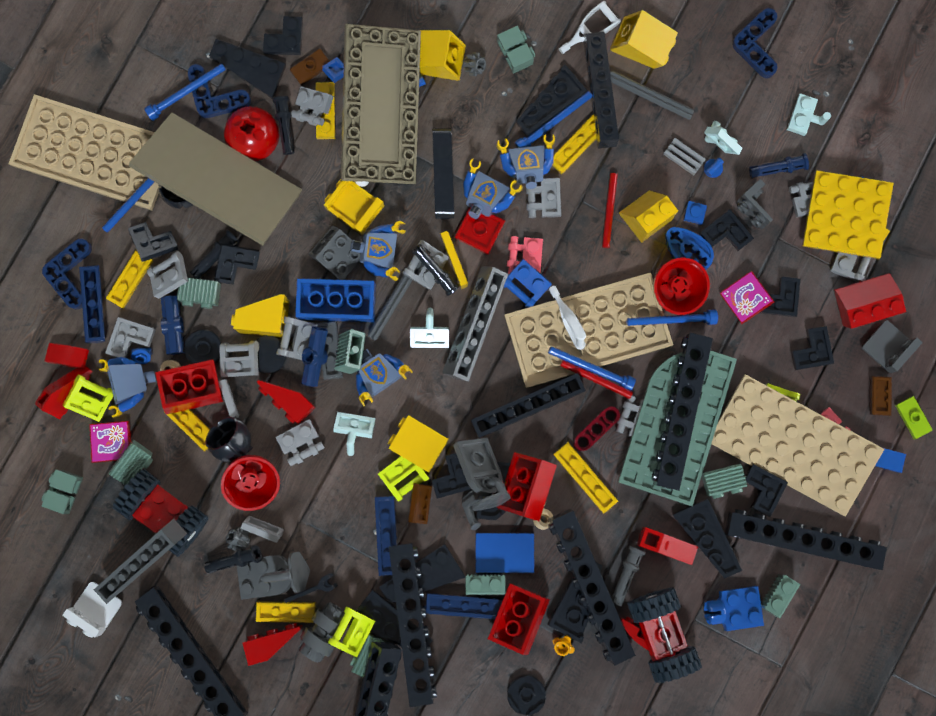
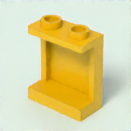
(353, 205)
(417, 443)

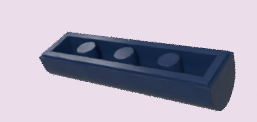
(92, 304)

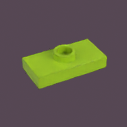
(913, 417)

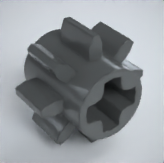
(474, 64)
(238, 539)

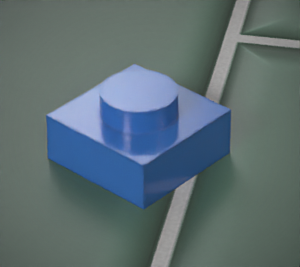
(334, 69)
(695, 212)

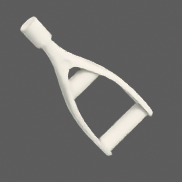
(584, 30)
(570, 321)

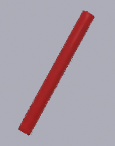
(609, 210)
(597, 379)

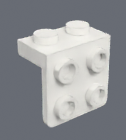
(92, 612)

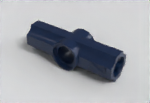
(172, 325)
(314, 356)

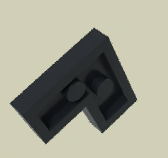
(287, 43)
(729, 227)
(151, 247)
(232, 257)
(787, 299)
(819, 352)
(452, 483)
(770, 489)

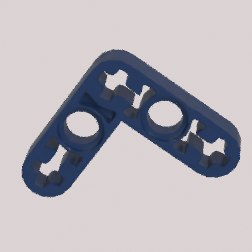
(751, 45)
(213, 102)
(61, 270)

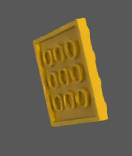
(847, 214)

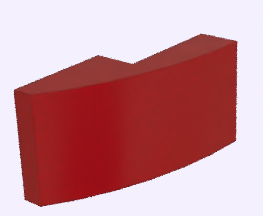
(66, 355)
(632, 630)

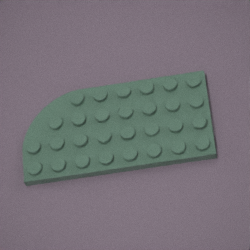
(645, 441)

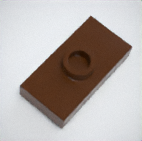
(309, 67)
(880, 395)
(420, 503)

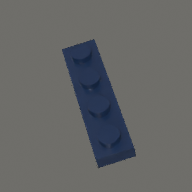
(385, 532)
(462, 606)

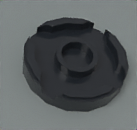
(202, 347)
(268, 359)
(526, 695)

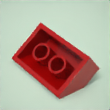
(869, 301)
(189, 387)
(528, 485)
(518, 619)

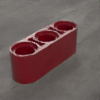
(604, 424)

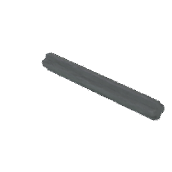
(651, 95)
(391, 305)

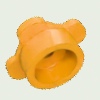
(561, 650)

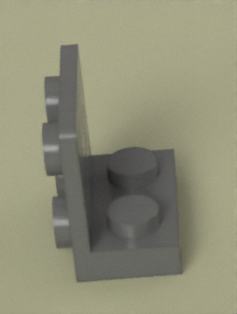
(749, 206)
(335, 253)
(890, 347)

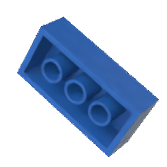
(335, 300)

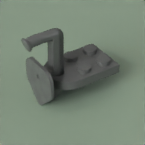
(482, 476)
(269, 579)

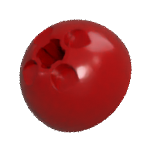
(254, 142)
(691, 287)
(250, 491)

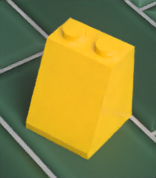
(644, 39)
(441, 54)
(648, 214)
(262, 317)

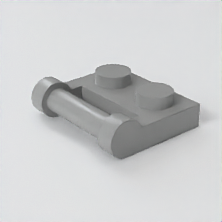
(844, 264)
(423, 275)
(170, 279)
(300, 339)
(239, 365)

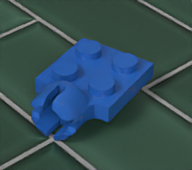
(736, 609)

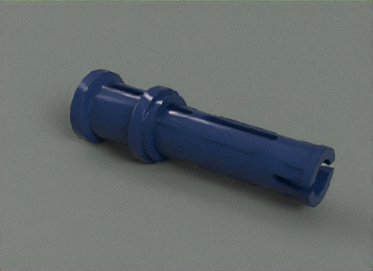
(787, 165)

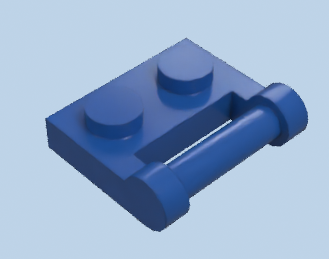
(530, 279)

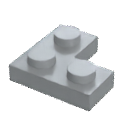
(125, 333)

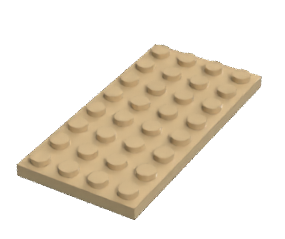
(82, 150)
(603, 318)
(796, 445)

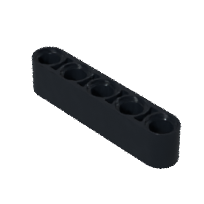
(443, 173)

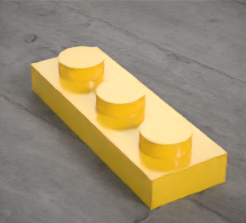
(328, 129)

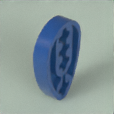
(689, 238)

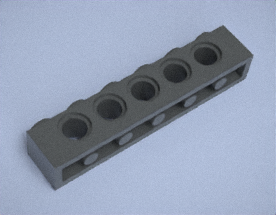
(475, 323)
(140, 561)

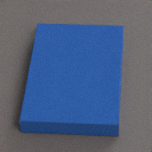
(504, 552)

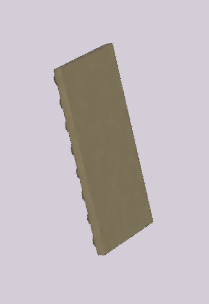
(380, 104)
(216, 178)

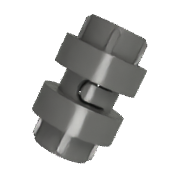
(316, 639)

